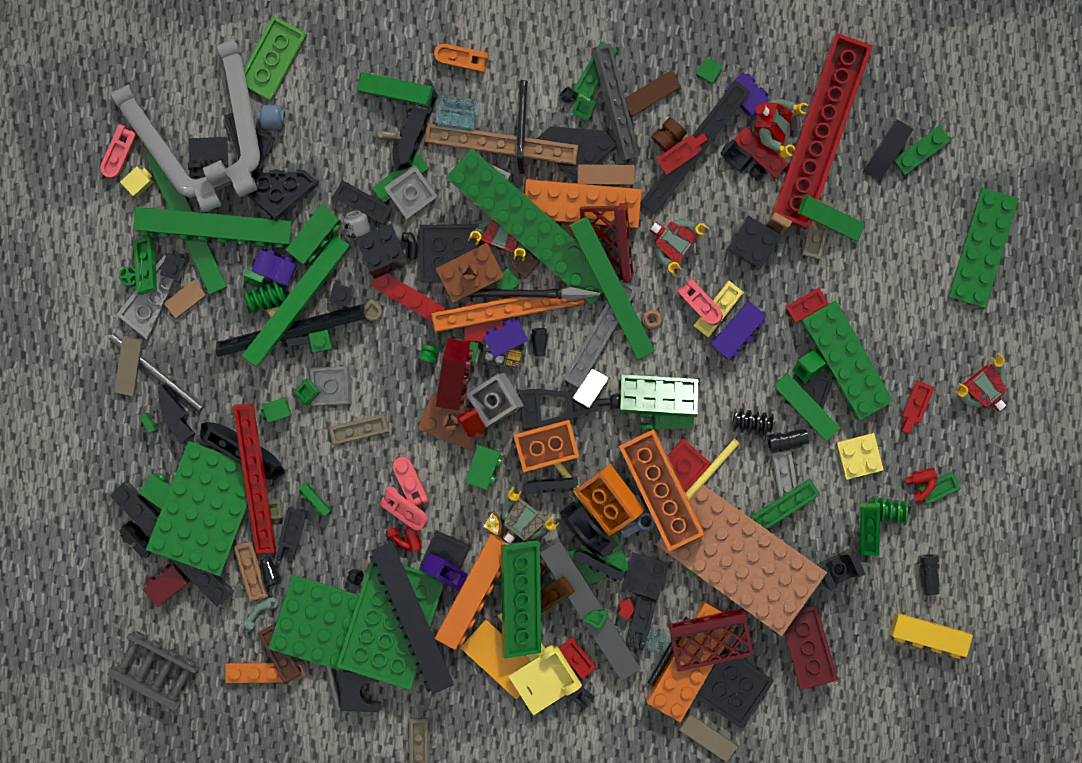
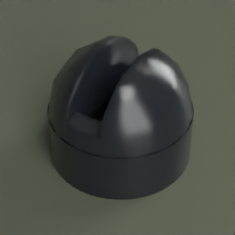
(567, 94)
(757, 172)
(355, 576)

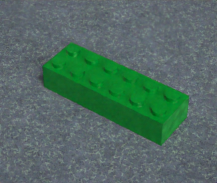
(846, 360)

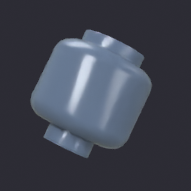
(271, 117)

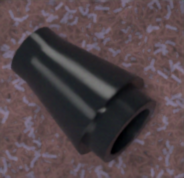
(539, 341)
(269, 572)

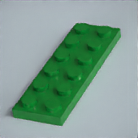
(983, 247)
(521, 599)

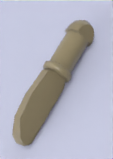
(387, 135)

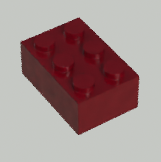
(454, 374)

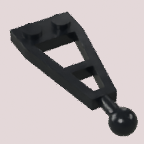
(532, 412)

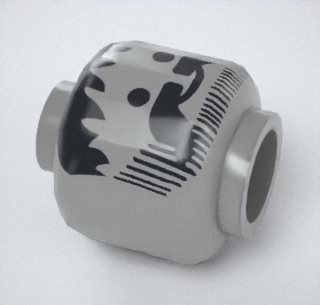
(356, 224)

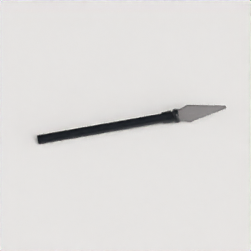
(568, 293)

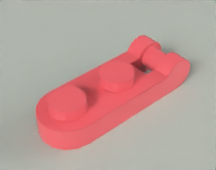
(118, 152)
(701, 303)
(409, 481)
(403, 509)

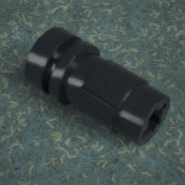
(790, 440)
(929, 574)

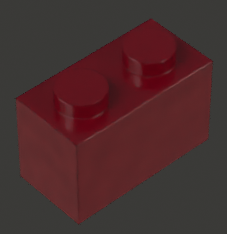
(165, 585)

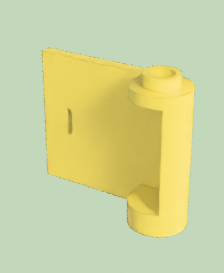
(545, 680)

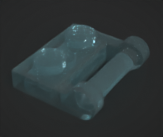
(455, 117)

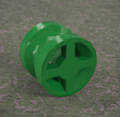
(126, 276)
(428, 353)

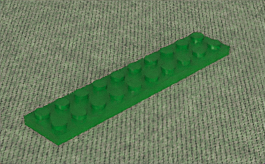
(524, 221)

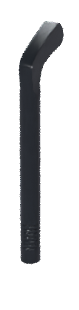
(521, 126)

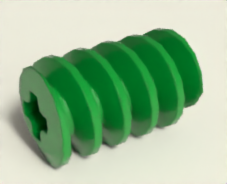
(264, 298)
(892, 510)

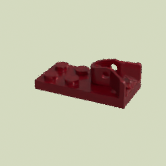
(810, 650)

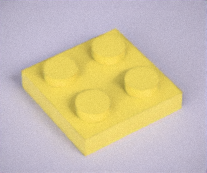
(859, 456)

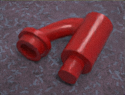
(920, 477)
(413, 539)

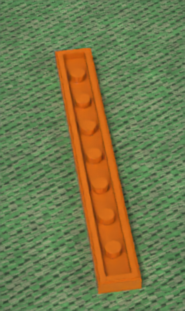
(497, 311)

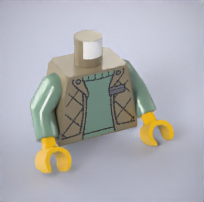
(523, 519)

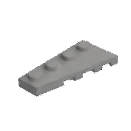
(143, 310)

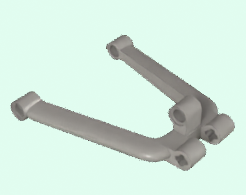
(216, 174)

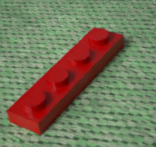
(406, 296)

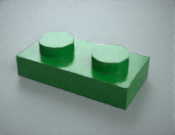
(308, 493)

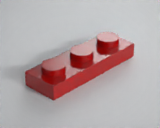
(762, 154)

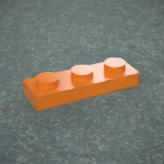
(251, 673)

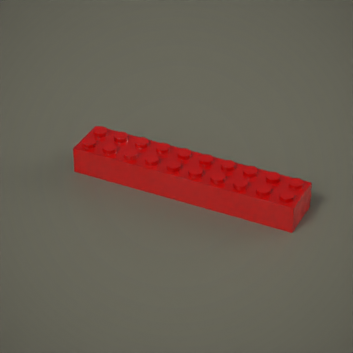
(822, 126)

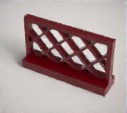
(622, 236)
(705, 624)

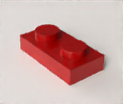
(806, 305)
(577, 658)

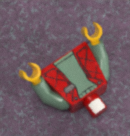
(774, 121)
(497, 237)
(675, 241)
(986, 386)

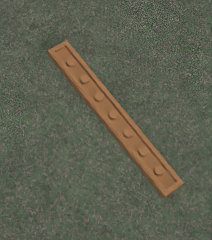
(501, 144)

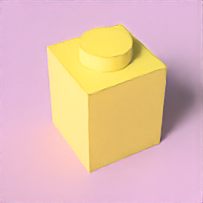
(137, 181)

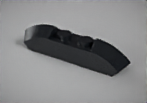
(411, 134)
(226, 441)

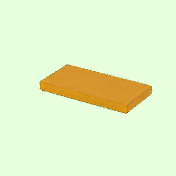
(486, 650)

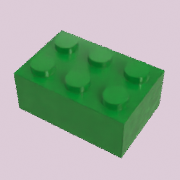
(483, 466)

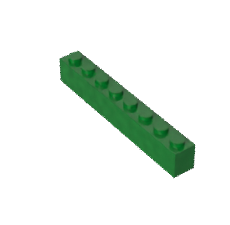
(212, 226)

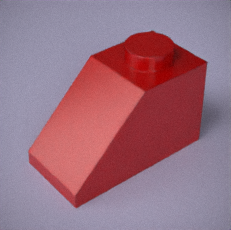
(471, 422)

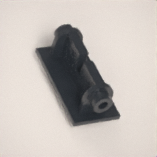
(132, 533)

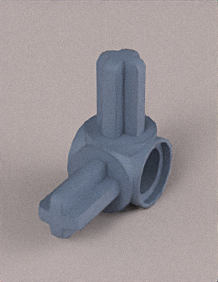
(636, 525)

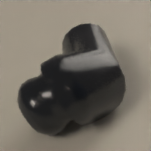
(412, 244)

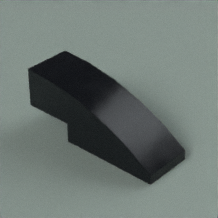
(888, 149)
(174, 415)

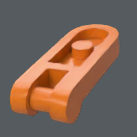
(461, 57)

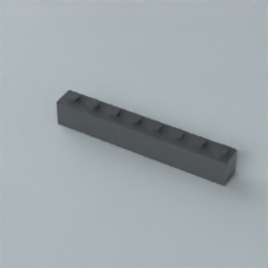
(584, 601)

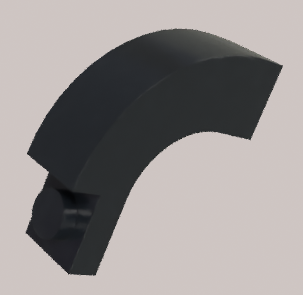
(587, 531)

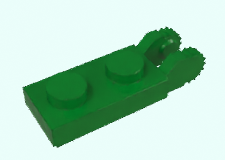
(668, 422)

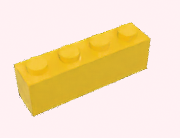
(930, 634)

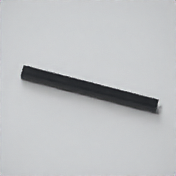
(663, 661)

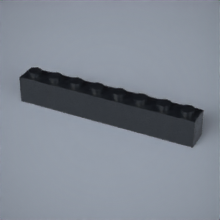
(146, 517)
(412, 617)

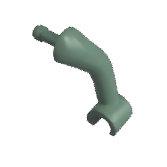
(270, 603)

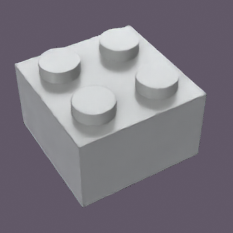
(495, 399)

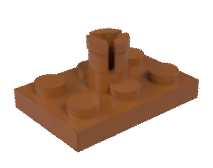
(470, 272)
(445, 424)

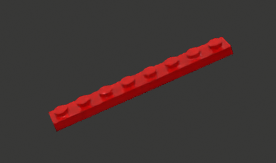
(254, 478)

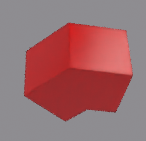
(626, 608)

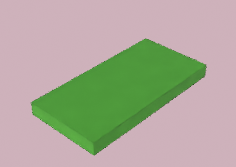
(273, 57)

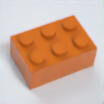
(546, 445)
(609, 500)

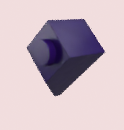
(444, 572)

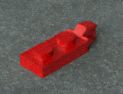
(681, 153)
(916, 405)

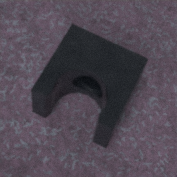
(850, 568)
(352, 696)

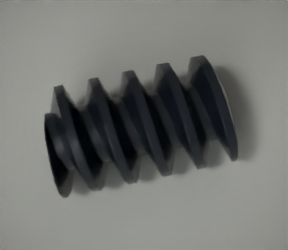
(755, 422)

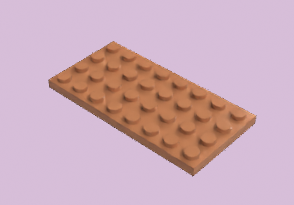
(748, 562)

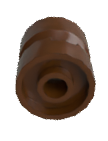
(669, 134)

